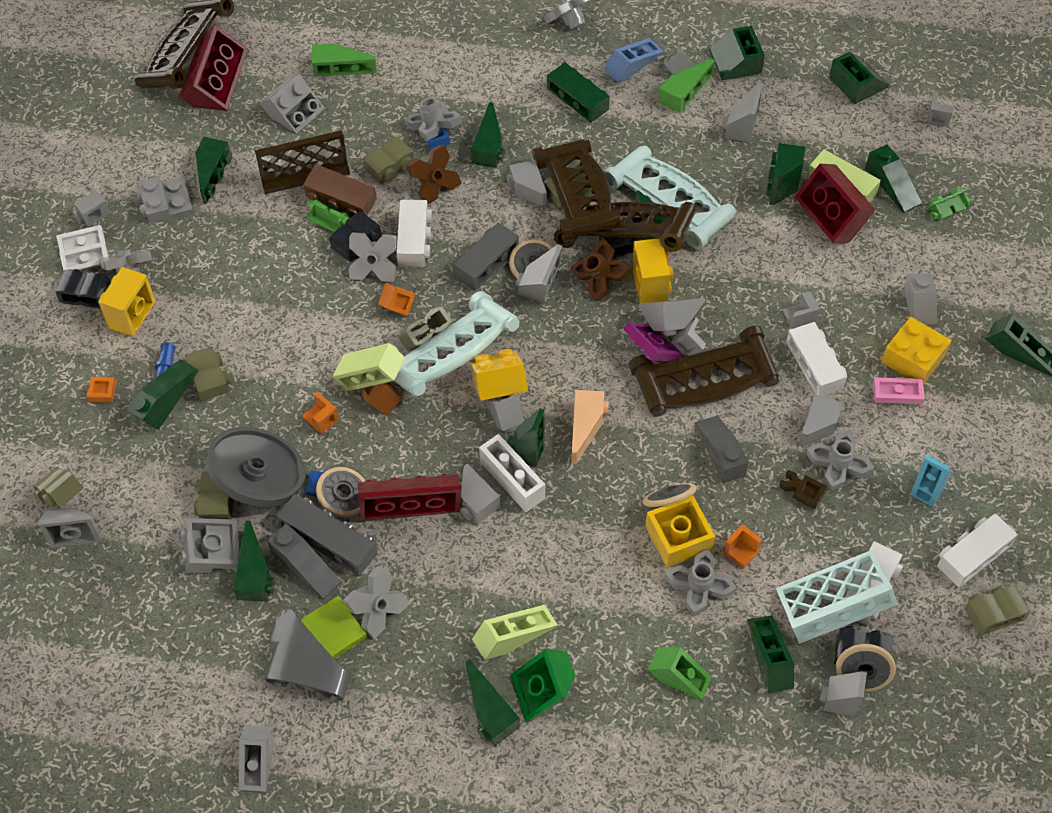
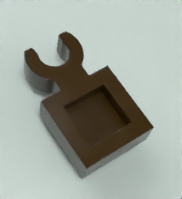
(806, 490)

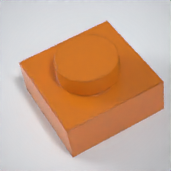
(101, 389)

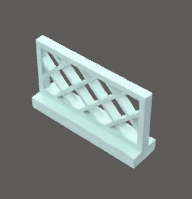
(842, 610)

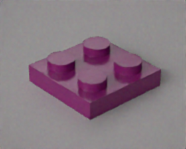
(654, 343)

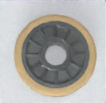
(525, 251)
(327, 491)
(670, 495)
(873, 655)

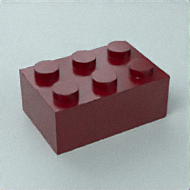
(834, 203)

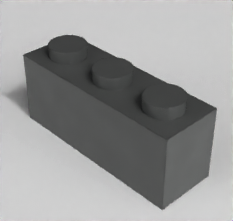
(485, 256)

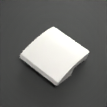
(82, 248)

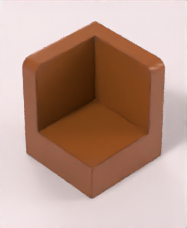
(382, 397)

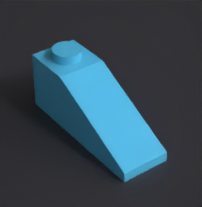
(931, 480)

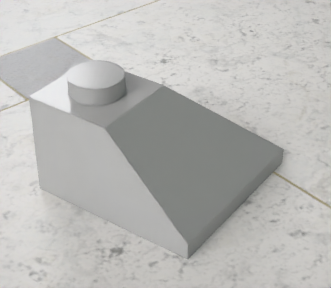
(743, 116)
(539, 276)
(671, 315)
(68, 527)

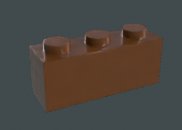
(339, 191)

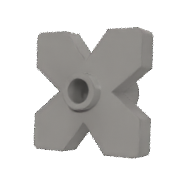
(570, 12)
(432, 118)
(126, 259)
(366, 262)
(840, 460)
(700, 582)
(375, 601)

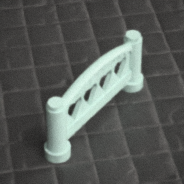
(703, 224)
(483, 312)

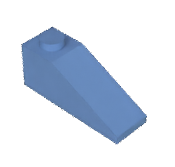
(631, 59)

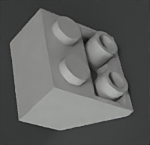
(292, 104)

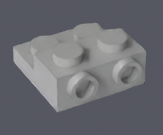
(163, 199)
(209, 544)

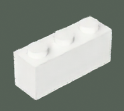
(413, 233)
(816, 359)
(512, 473)
(976, 549)
(890, 565)

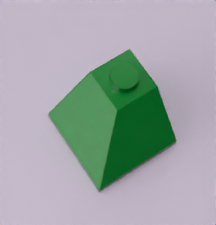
(543, 682)

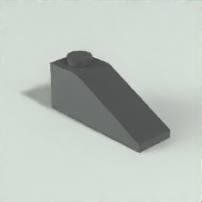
(723, 449)
(303, 561)

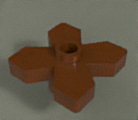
(433, 174)
(600, 269)

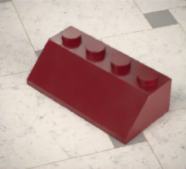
(214, 70)
(409, 497)

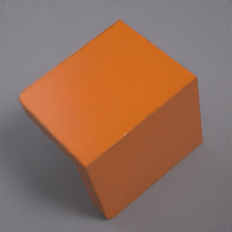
(396, 299)
(322, 414)
(742, 546)

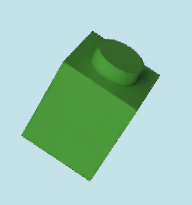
(679, 671)

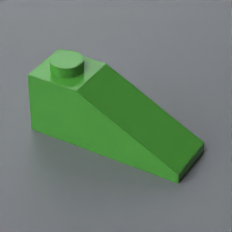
(339, 60)
(684, 85)

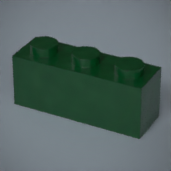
(578, 92)

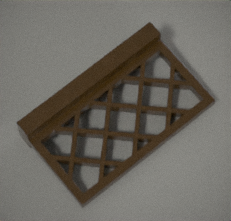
(295, 176)

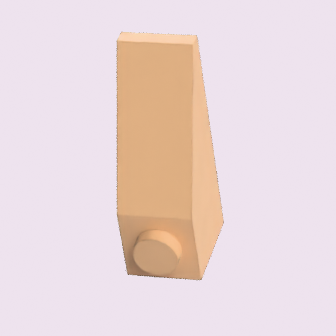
(588, 418)

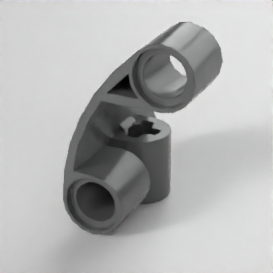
(303, 660)

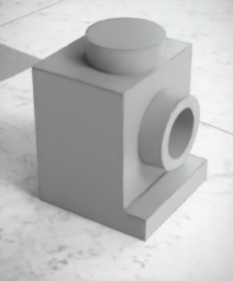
(91, 208)

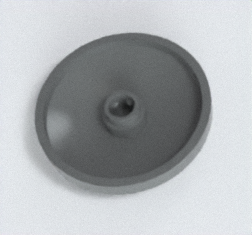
(255, 466)

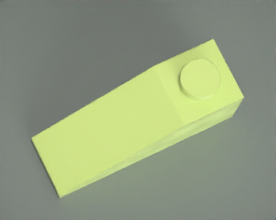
(511, 631)

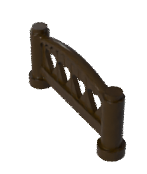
(173, 74)
(578, 220)
(669, 231)
(750, 352)

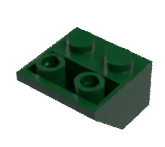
(738, 54)
(856, 77)
(786, 172)

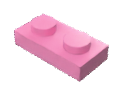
(898, 390)

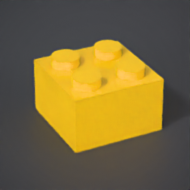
(651, 271)
(127, 301)
(916, 350)
(498, 374)
(679, 531)

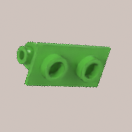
(941, 206)
(326, 216)

